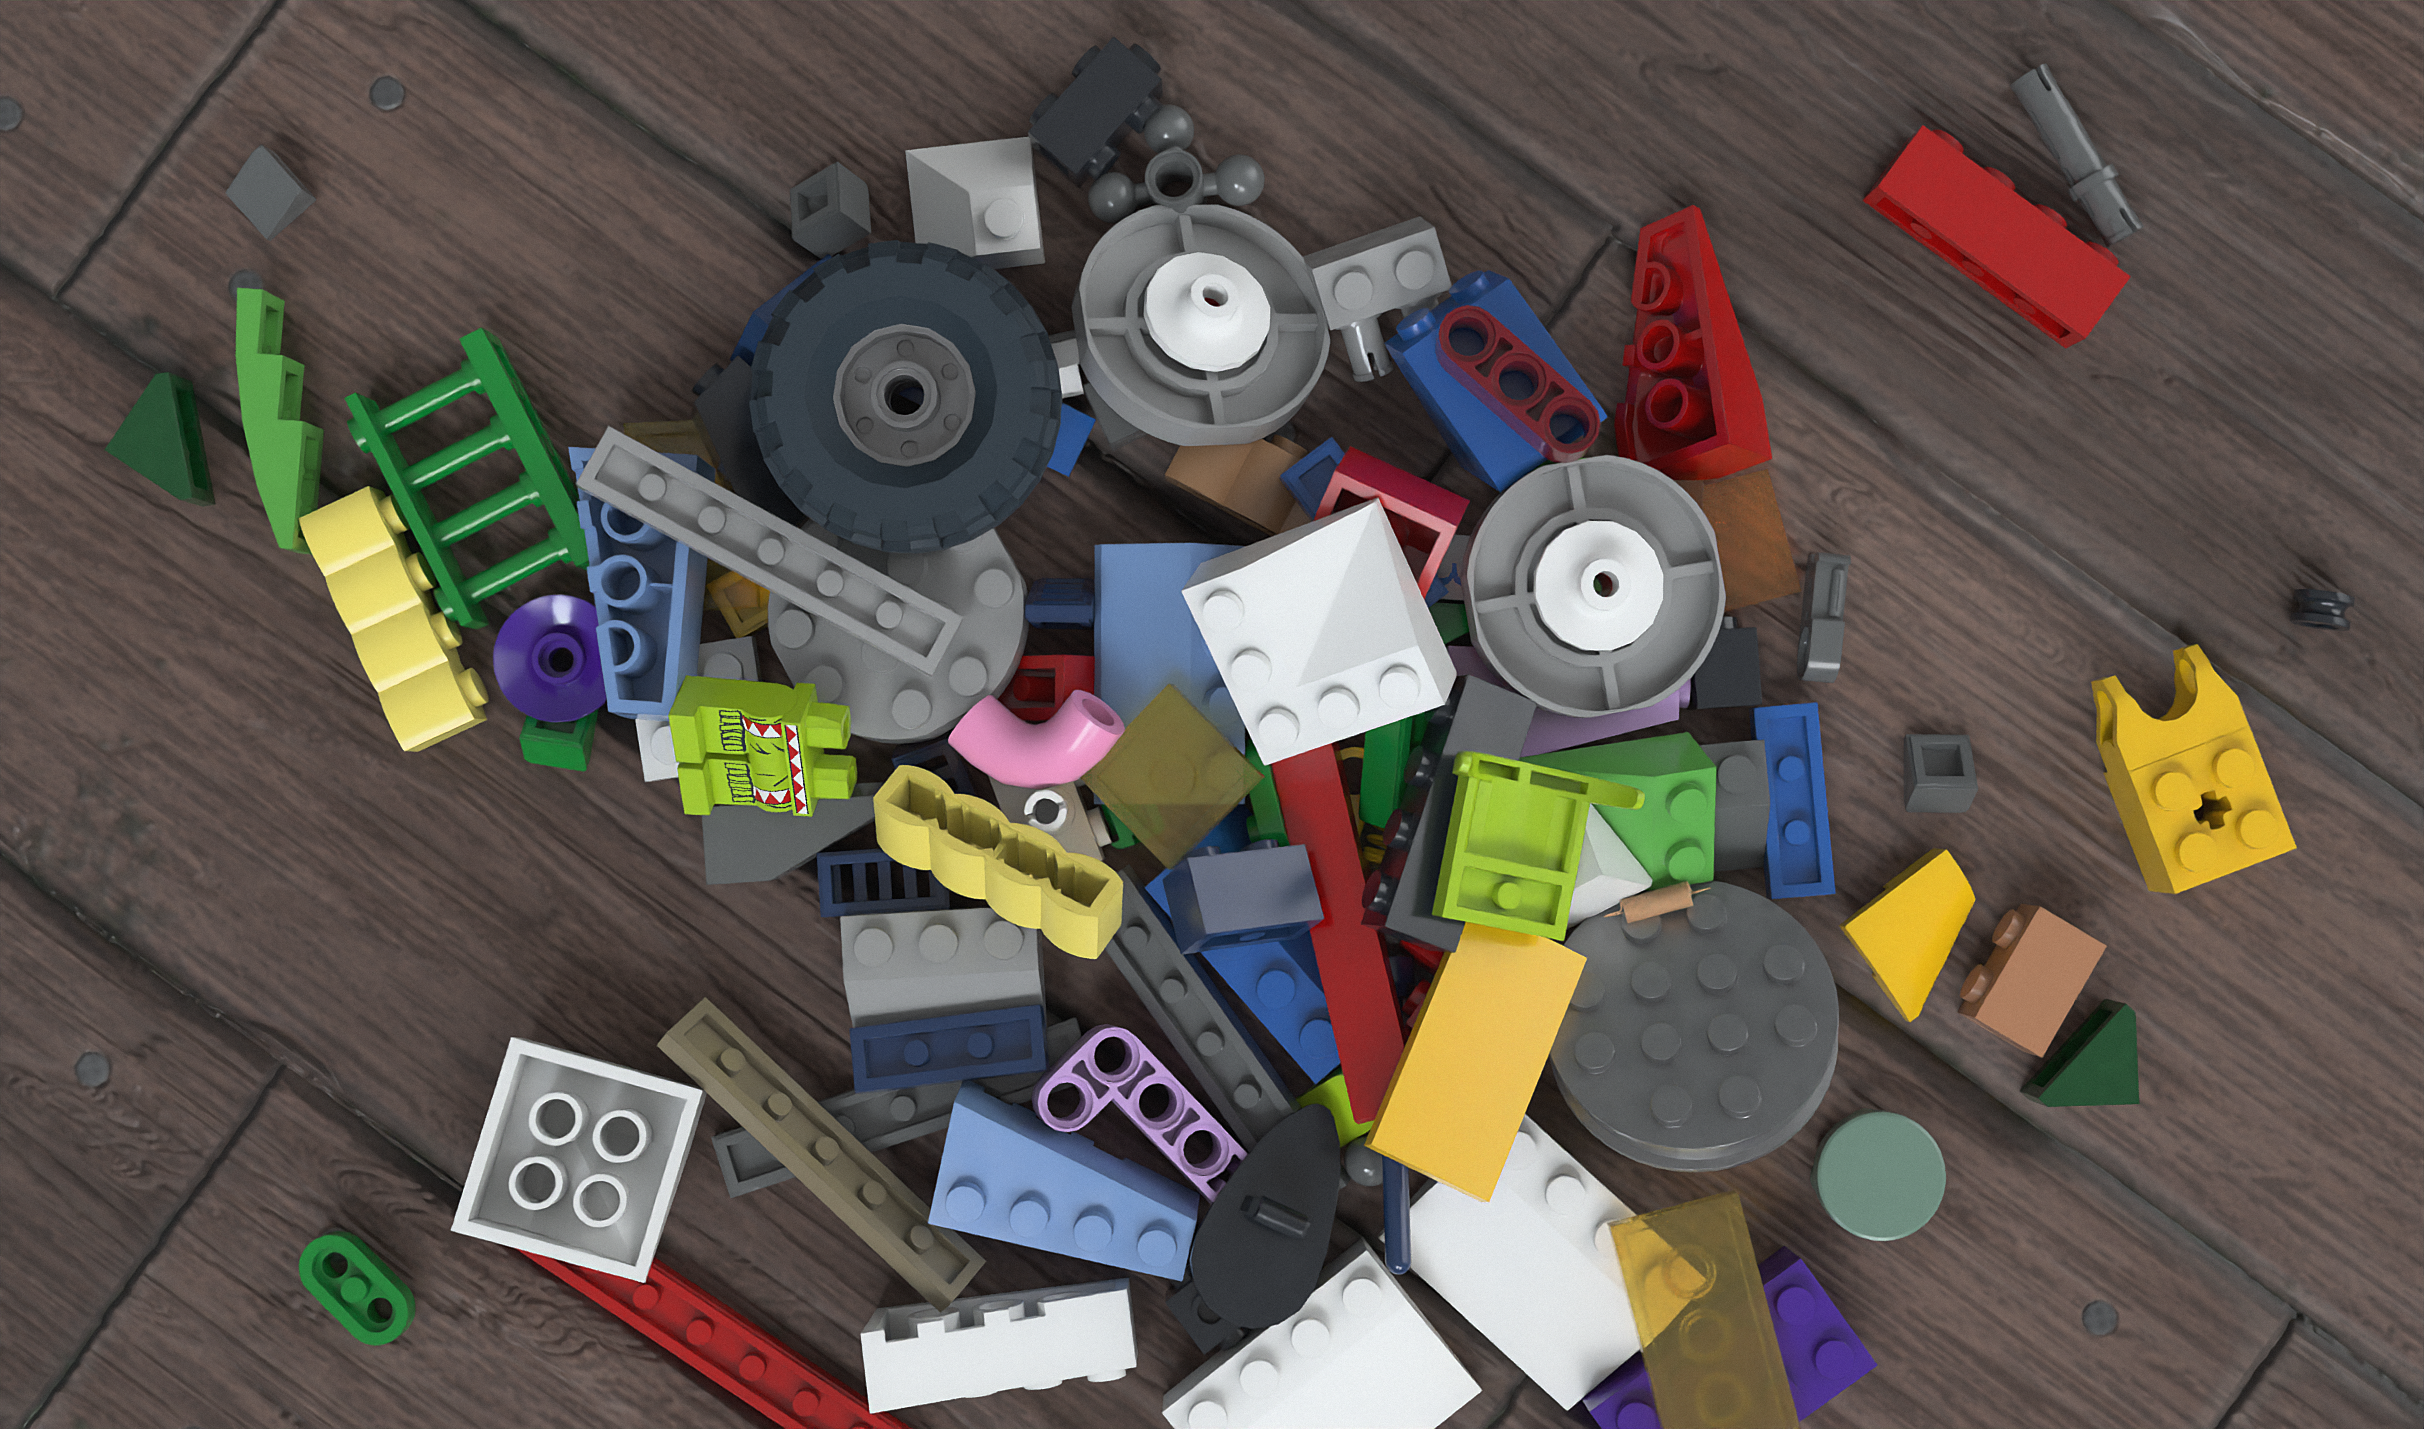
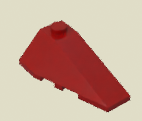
(1690, 379)

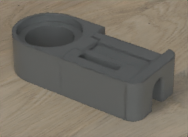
(1822, 617)

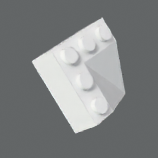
(1321, 632)
(579, 1159)

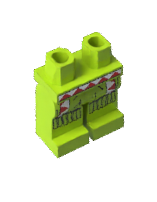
(759, 746)

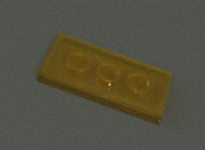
(1703, 1317)

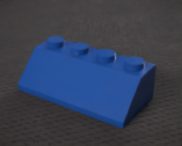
(1273, 978)

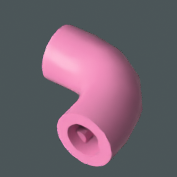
(1039, 753)

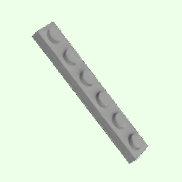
(769, 551)

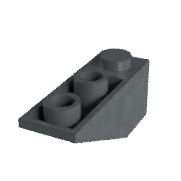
(764, 845)

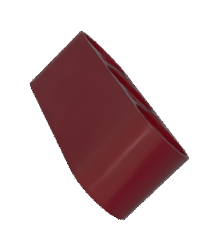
(1507, 353)

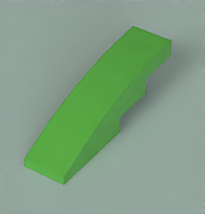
(281, 447)

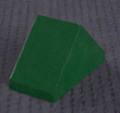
(166, 440)
(2093, 1064)

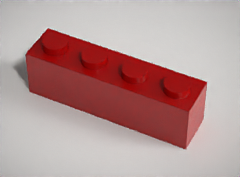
(1997, 236)

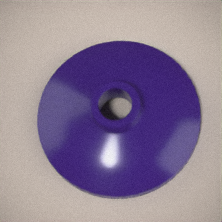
(526, 655)

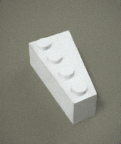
(998, 1343)

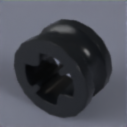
(2322, 609)

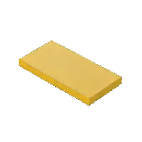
(1476, 1057)

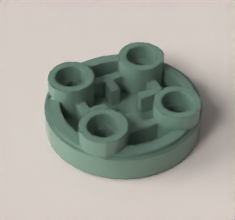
(1879, 1175)

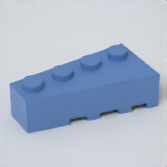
(645, 601)
(1056, 1191)

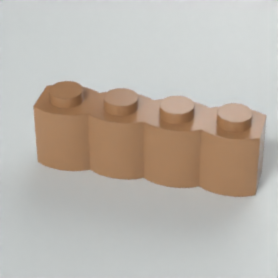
(1243, 481)

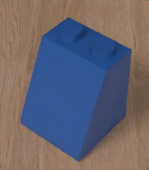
(1469, 428)

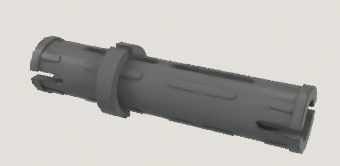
(2083, 166)

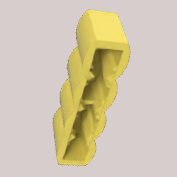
(393, 618)
(1008, 864)

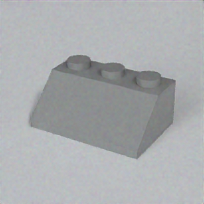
(938, 964)

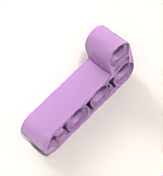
(1124, 1089)

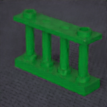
(512, 427)

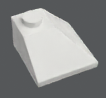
(978, 200)

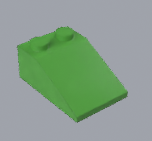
(1677, 821)

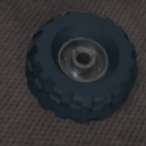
(860, 338)

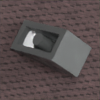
(1740, 804)

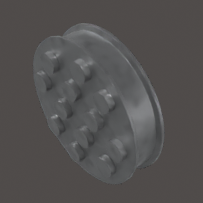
(1698, 1031)

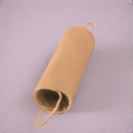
(1656, 902)

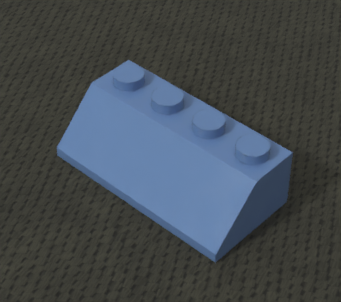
(1150, 635)

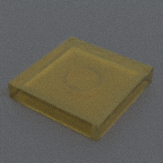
(1172, 776)

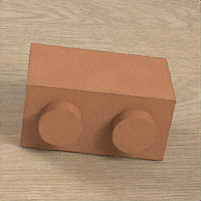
(2030, 978)

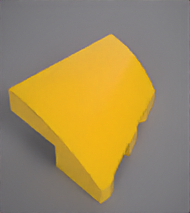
(1912, 928)

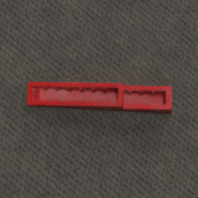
(1348, 955)

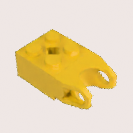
(2178, 762)

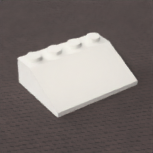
(1532, 1265)
(1341, 1362)

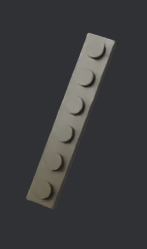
(821, 1153)

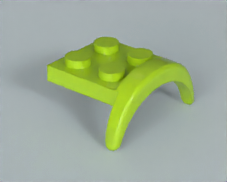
(1518, 842)

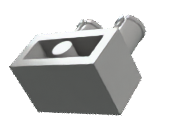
(1373, 275)

